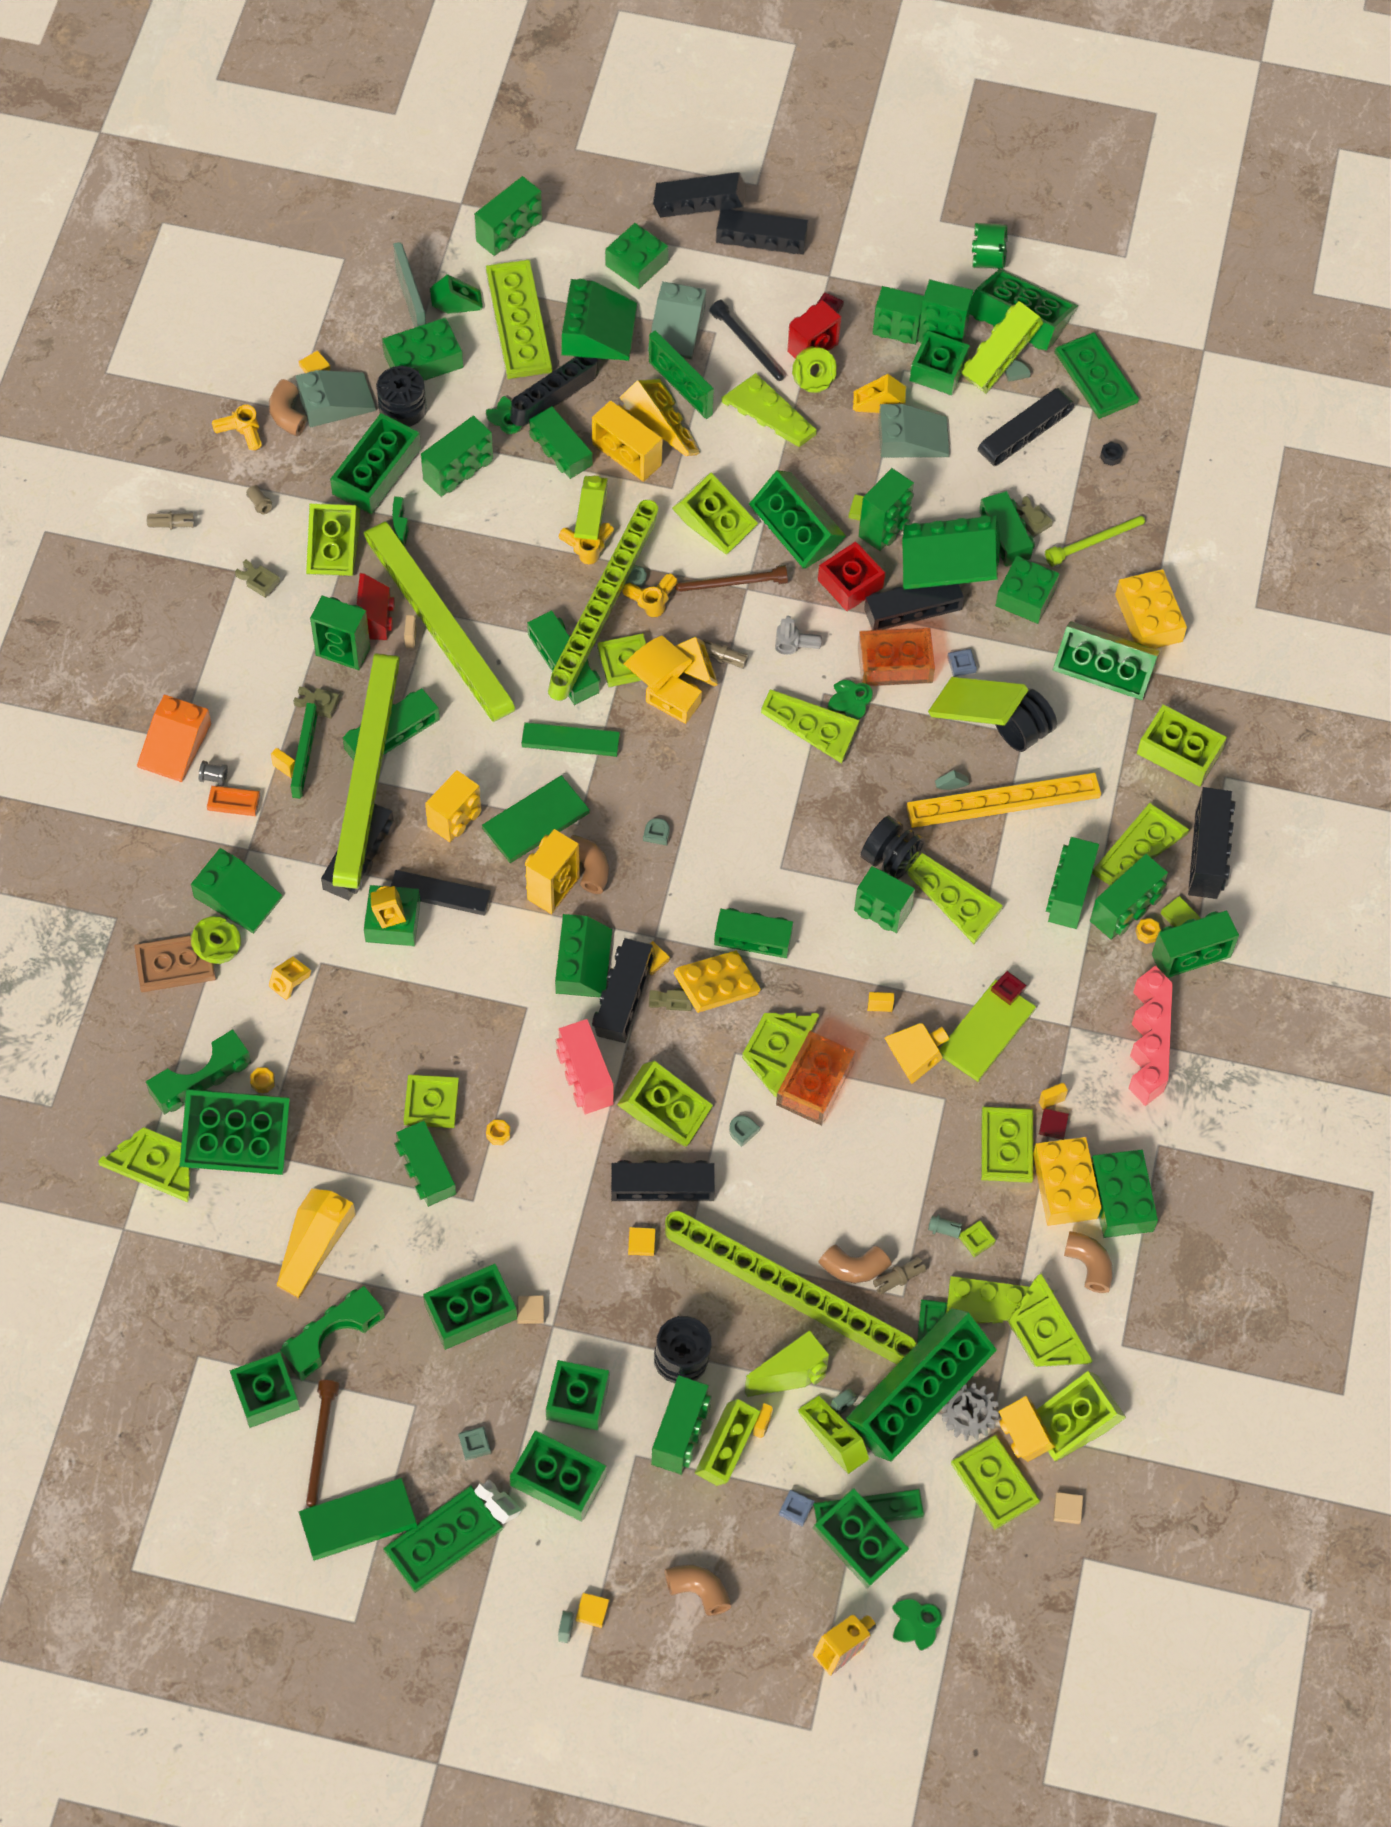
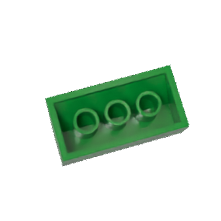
(796, 519)
(1106, 660)

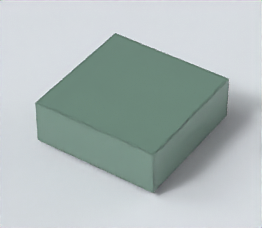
(474, 1443)

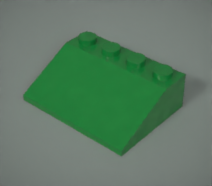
(1003, 290)
(597, 322)
(950, 552)
(234, 1131)

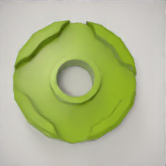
(805, 361)
(214, 952)

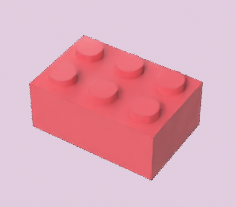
(584, 1067)

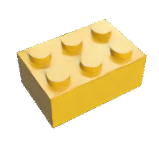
(627, 440)
(1151, 610)
(552, 871)
(1066, 1181)

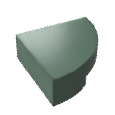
(1017, 371)
(951, 781)

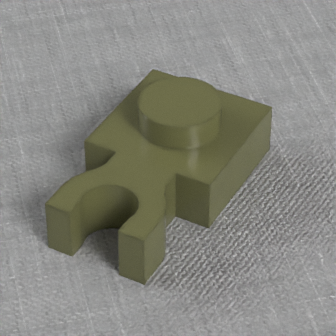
(1035, 518)
(259, 579)
(325, 701)
(672, 1000)

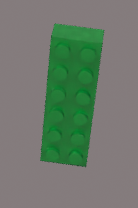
(921, 1384)

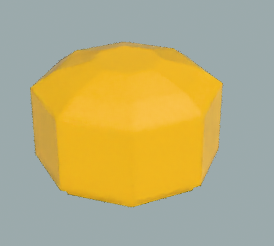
(1147, 930)
(262, 1080)
(498, 1132)

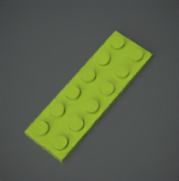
(518, 319)

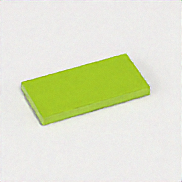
(978, 700)
(985, 1033)

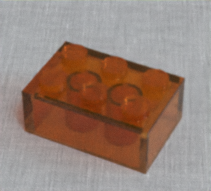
(896, 656)
(815, 1078)

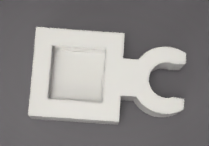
(499, 1504)

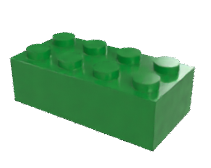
(375, 463)

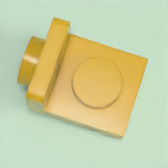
(287, 976)

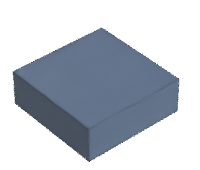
(962, 662)
(796, 1507)

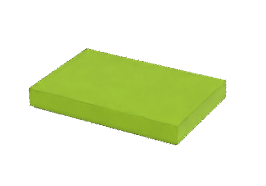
(1007, 1144)
(995, 1482)

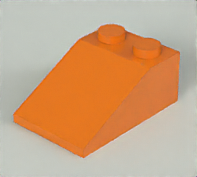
(174, 737)

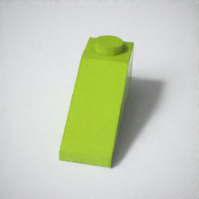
(591, 507)
(835, 1434)

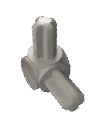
(789, 638)

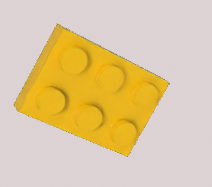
(717, 981)

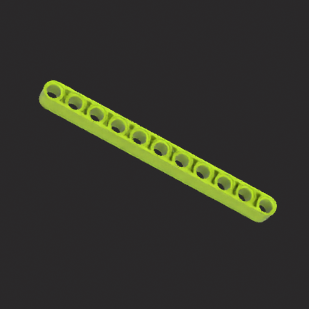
(602, 600)
(439, 621)
(366, 771)
(783, 1277)

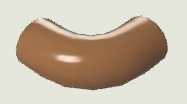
(281, 408)
(595, 865)
(1095, 1258)
(855, 1268)
(701, 1582)

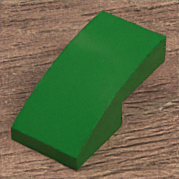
(400, 524)

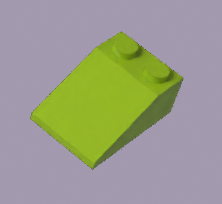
(715, 514)
(332, 539)
(665, 1103)
(790, 1369)
(1079, 1414)

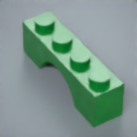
(227, 1057)
(356, 1312)

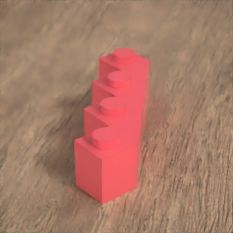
(1154, 1024)

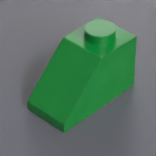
(455, 296)

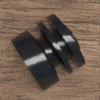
(402, 395)
(1030, 721)
(890, 846)
(683, 1336)

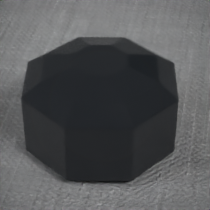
(1111, 453)

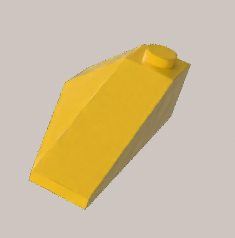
(654, 407)
(315, 1232)

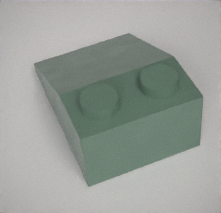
(679, 316)
(333, 396)
(911, 432)

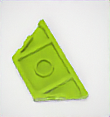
(776, 1046)
(151, 1161)
(1046, 1329)

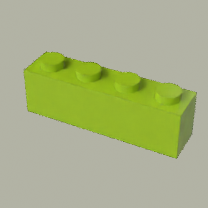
(1002, 347)

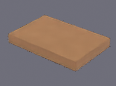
(170, 964)

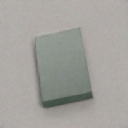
(408, 286)

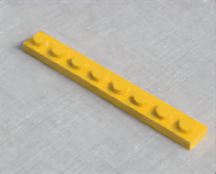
(1003, 800)

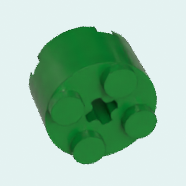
(990, 245)

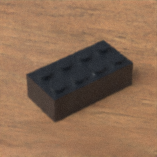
(1211, 843)

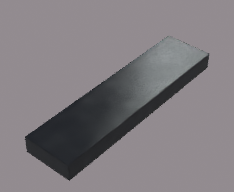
(444, 892)

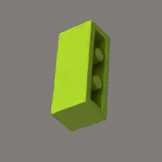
(727, 1442)

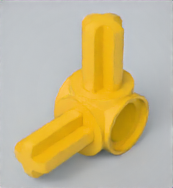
(248, 428)
(580, 544)
(653, 594)

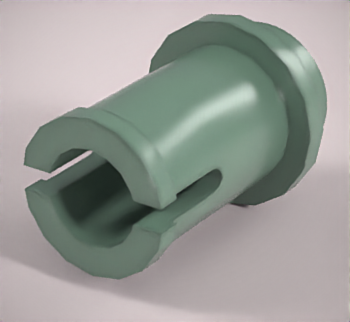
(944, 1226)

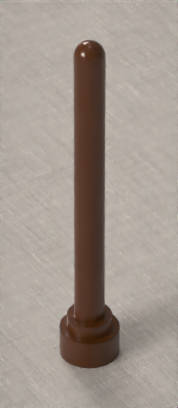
(778, 575)
(327, 1391)

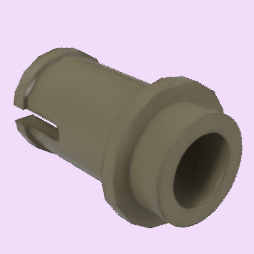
(262, 504)

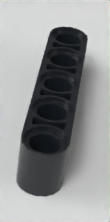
(552, 389)
(1026, 427)

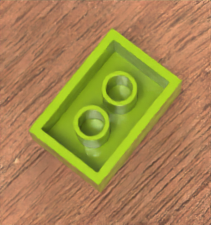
(1181, 745)

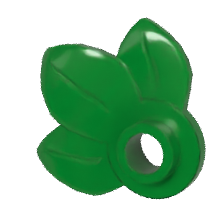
(501, 416)
(847, 700)
(912, 1624)

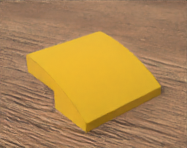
(657, 662)

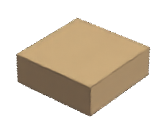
(410, 631)
(530, 1309)
(1068, 1508)

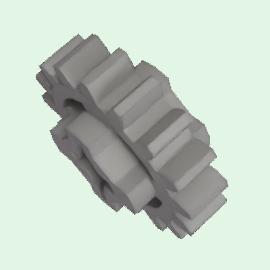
(957, 1415)

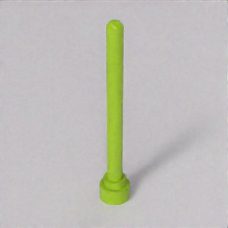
(1056, 554)

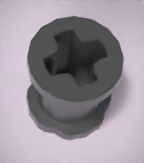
(213, 773)

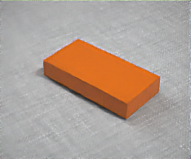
(233, 800)

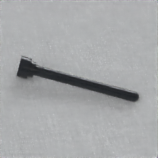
(720, 311)

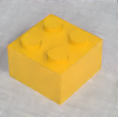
(453, 806)

